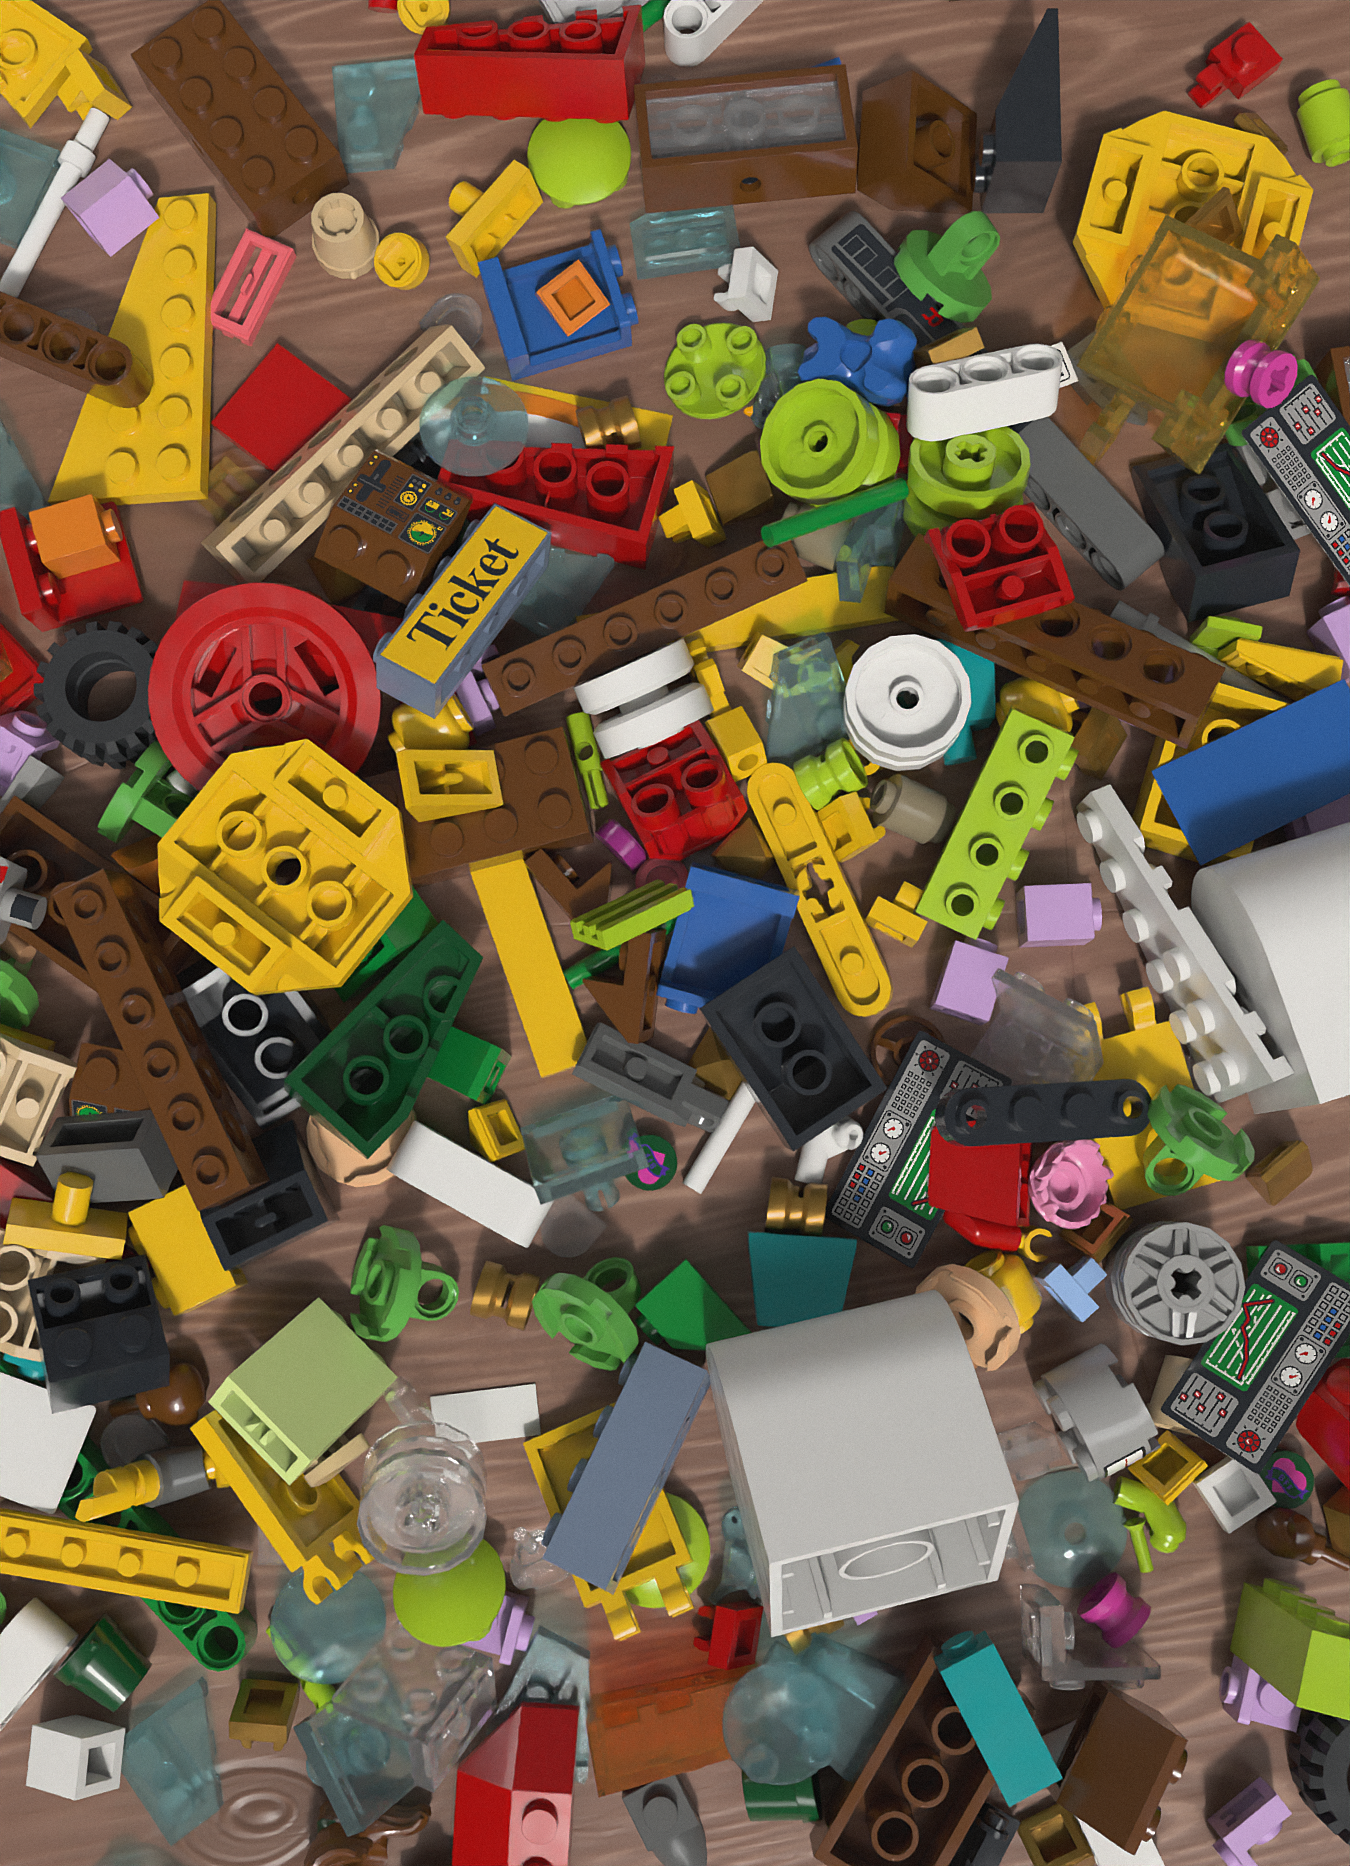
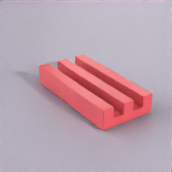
(267, 294)

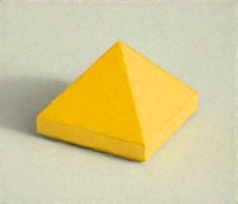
(494, 1131)
(1168, 1468)

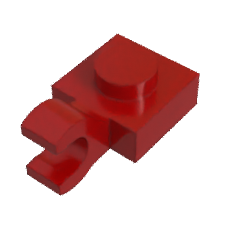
(1235, 65)

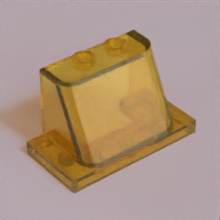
(1183, 319)

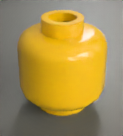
(1037, 701)
(423, 732)
(1013, 1279)

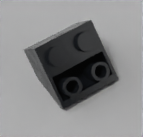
(276, 1211)
(99, 1333)

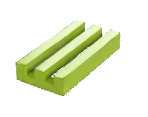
(631, 914)

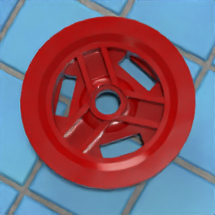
(265, 627)

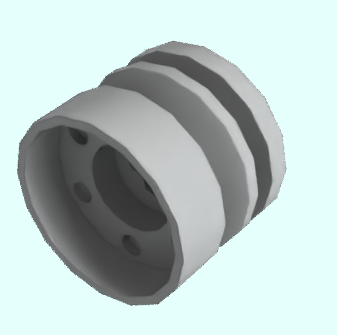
(1141, 1282)

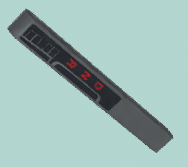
(1060, 476)

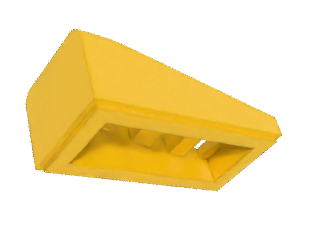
(1282, 668)

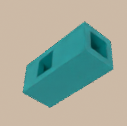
(996, 1716)

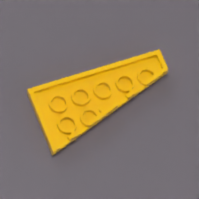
(166, 322)

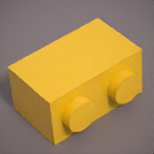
(180, 1253)

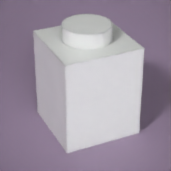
(75, 1757)

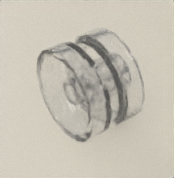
(423, 1498)

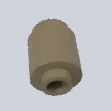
(822, 545)
(912, 809)

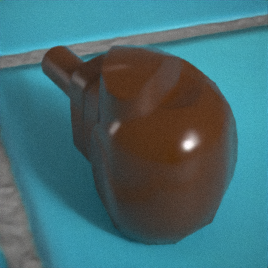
(171, 1404)
(1293, 1538)

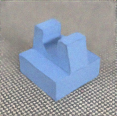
(1072, 1286)

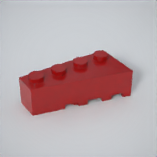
(533, 68)
(582, 496)

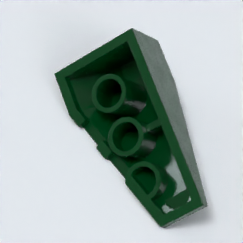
(379, 1056)

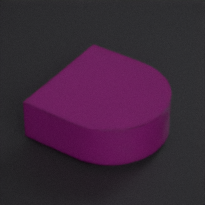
(621, 845)

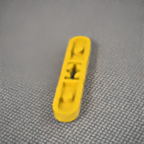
(843, 938)

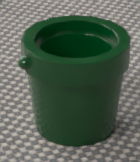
(104, 1664)
(783, 1802)

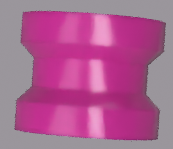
(1261, 373)
(1114, 1610)

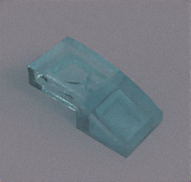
(870, 542)

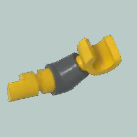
(152, 1480)

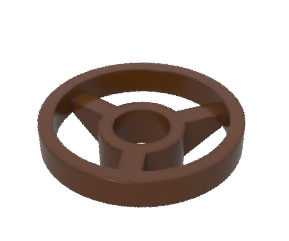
(895, 1047)

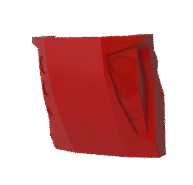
(1000, 567)
(677, 793)

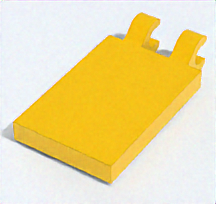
(1154, 1060)
(293, 1517)
(658, 1550)

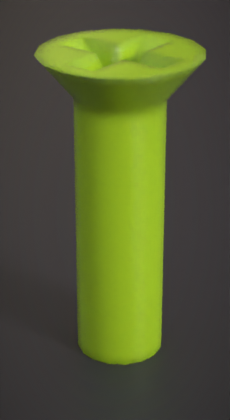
(1139, 1542)

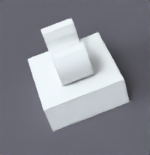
(750, 283)
(1233, 1493)

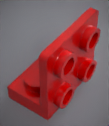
(64, 601)

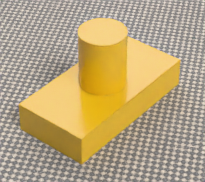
(491, 216)
(68, 1222)

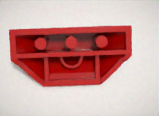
(519, 1791)

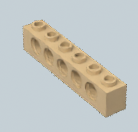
(314, 478)

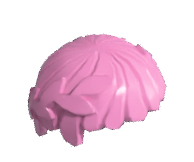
(1069, 1183)

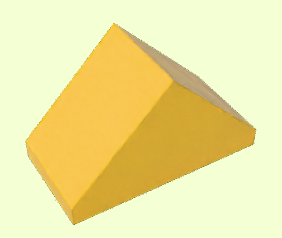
(448, 782)

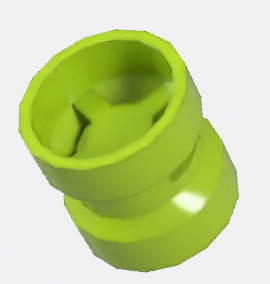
(827, 775)

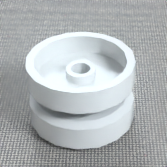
(922, 674)
(645, 704)

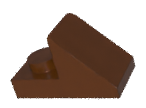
(558, 879)
(633, 999)

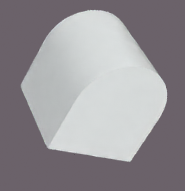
(1287, 942)
(861, 1460)

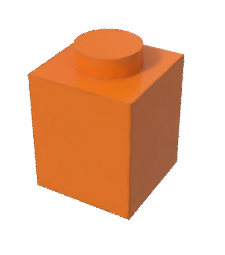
(76, 536)

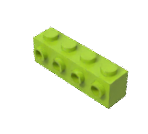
(995, 823)
(1295, 1646)

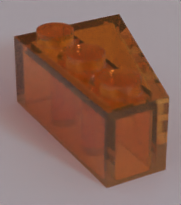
(659, 1728)

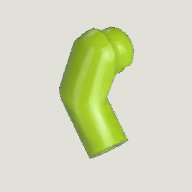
(1165, 1521)

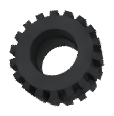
(73, 675)
(1323, 1768)

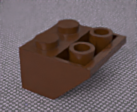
(1119, 1766)

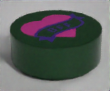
(661, 1162)
(1288, 1478)

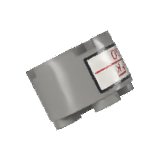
(1098, 1414)

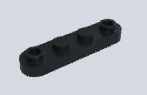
(1043, 1112)

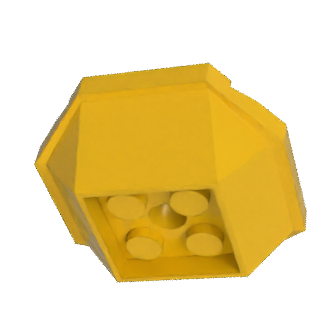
(1173, 169)
(236, 832)

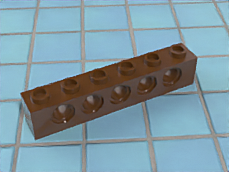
(642, 624)
(1073, 656)
(161, 1038)

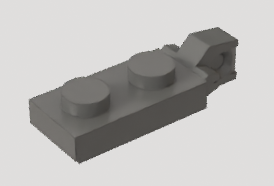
(648, 1080)

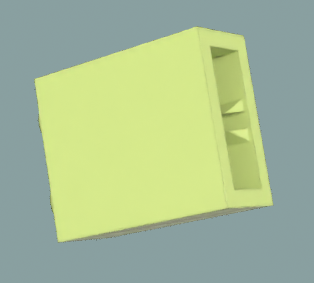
(302, 1390)

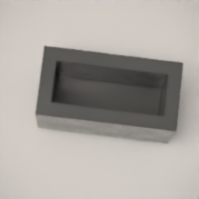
(116, 1150)

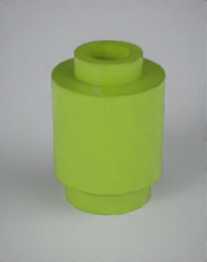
(1326, 122)

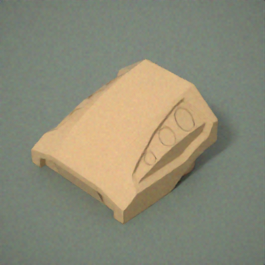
(29, 1095)
(16, 1315)

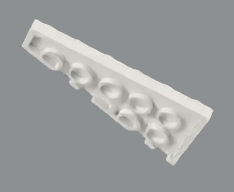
(1179, 958)

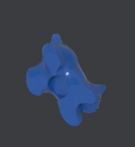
(871, 365)

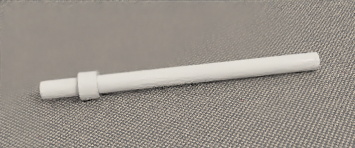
(75, 162)

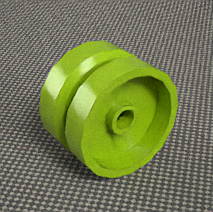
(827, 443)
(964, 478)

